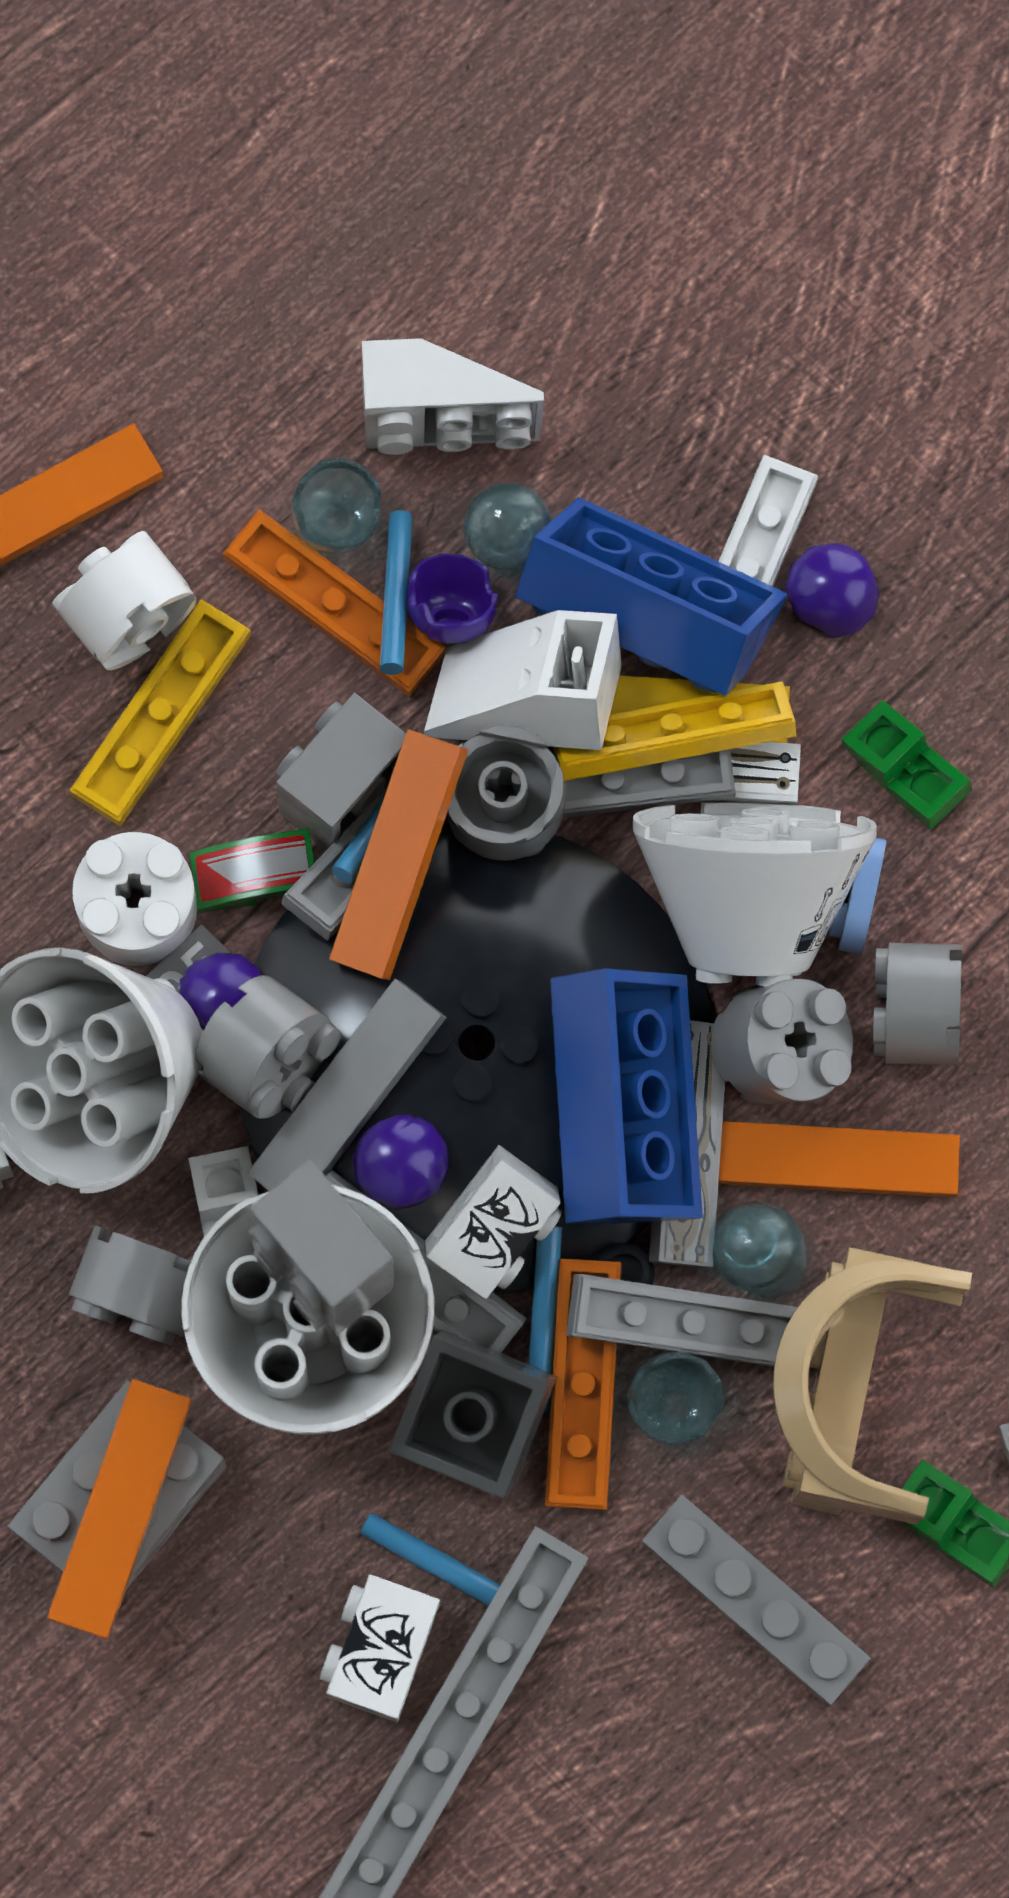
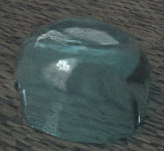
(336, 506)
(503, 525)
(759, 1249)
(675, 1397)

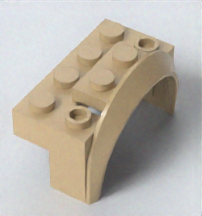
(838, 1336)

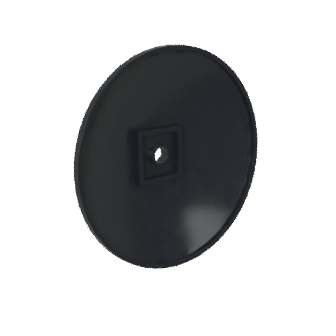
(484, 958)

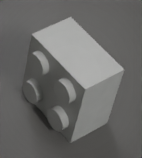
(338, 770)

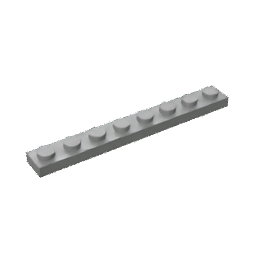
(458, 1720)

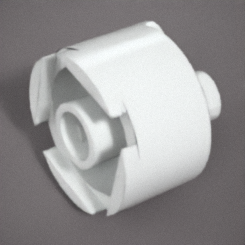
(125, 600)
(110, 875)

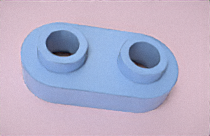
(854, 916)

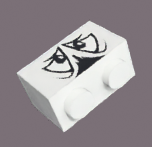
(494, 1223)
(380, 1648)

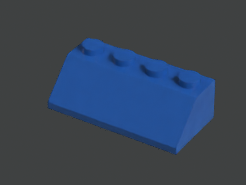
(668, 599)
(626, 1097)

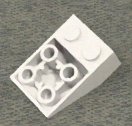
(442, 400)
(536, 675)

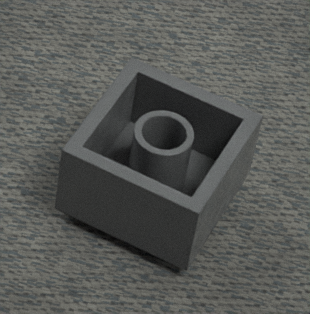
(472, 1414)

